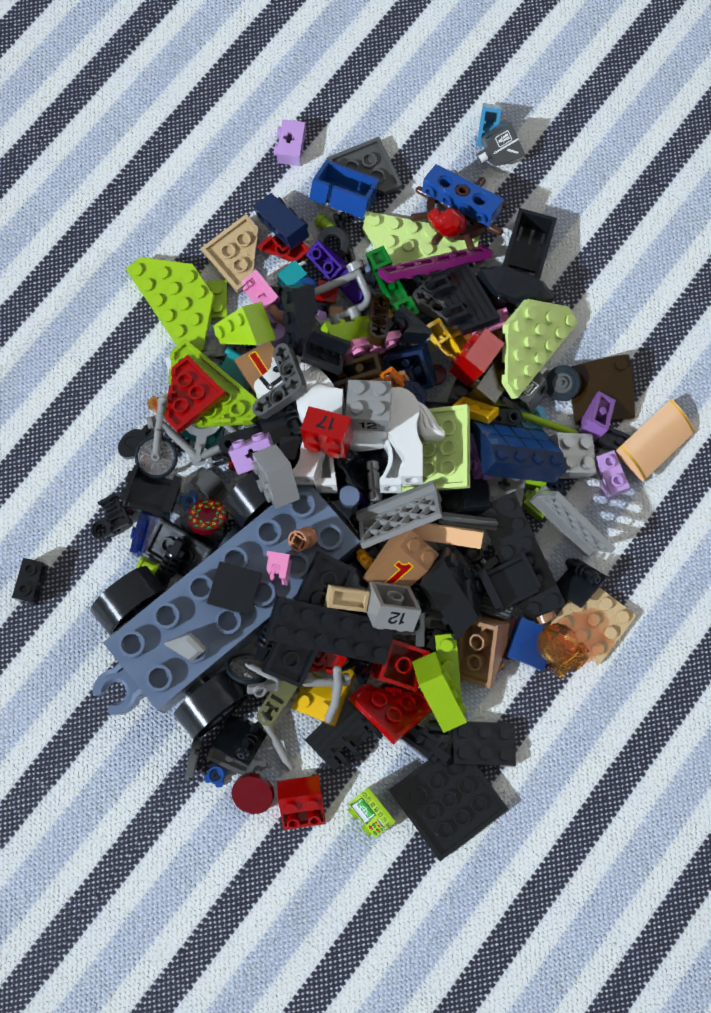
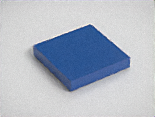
(524, 642)

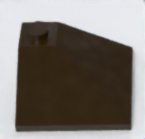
(613, 378)

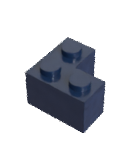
(414, 361)

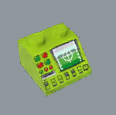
(371, 813)

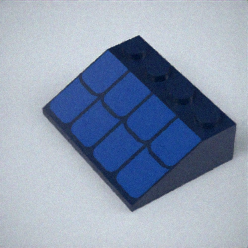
(518, 452)

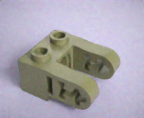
(278, 699)

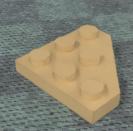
(234, 251)

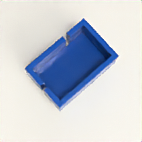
(344, 189)

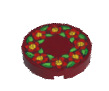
(207, 516)

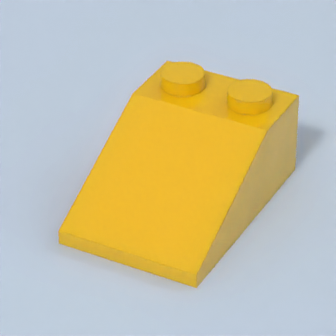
(316, 700)

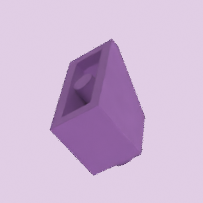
(598, 416)

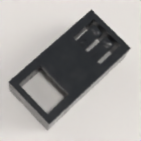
(530, 256)

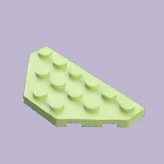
(407, 239)
(531, 339)

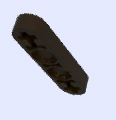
(378, 320)

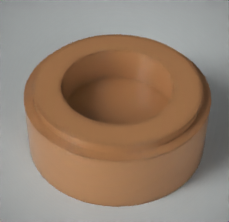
(546, 617)

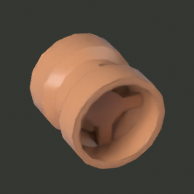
(302, 538)

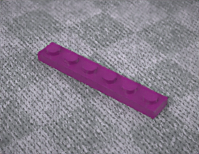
(429, 264)

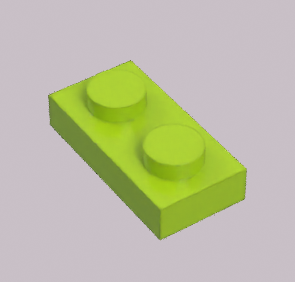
(220, 290)

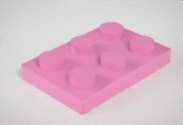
(361, 347)

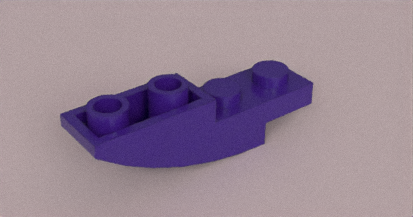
(334, 267)

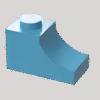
(489, 119)

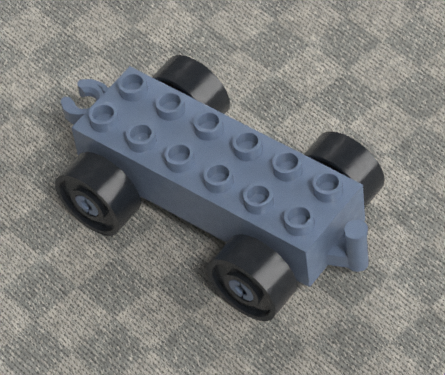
(145, 615)

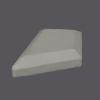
(186, 645)

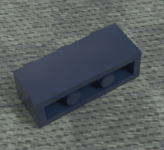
(281, 220)

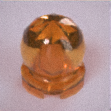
(561, 649)

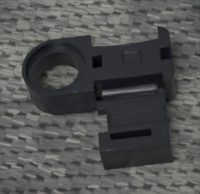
(115, 517)

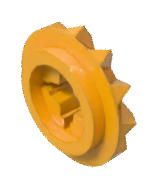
(364, 558)

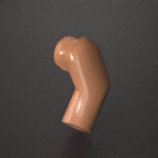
(276, 313)

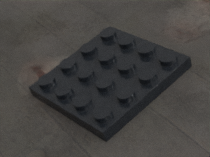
(448, 803)

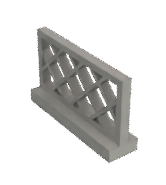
(401, 505)
(570, 522)

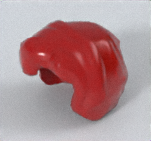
(448, 222)

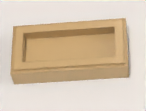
(347, 598)

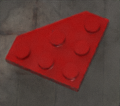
(190, 394)
(391, 709)

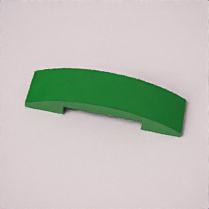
(393, 291)

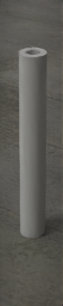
(277, 744)

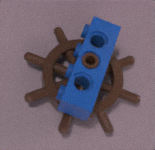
(456, 192)

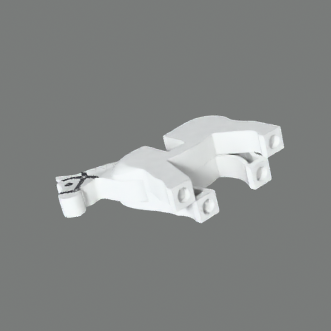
(401, 443)

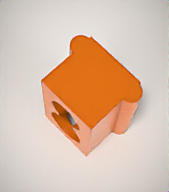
(399, 379)

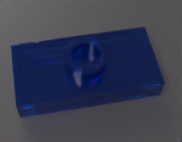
(139, 534)

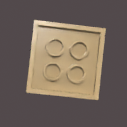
(597, 623)

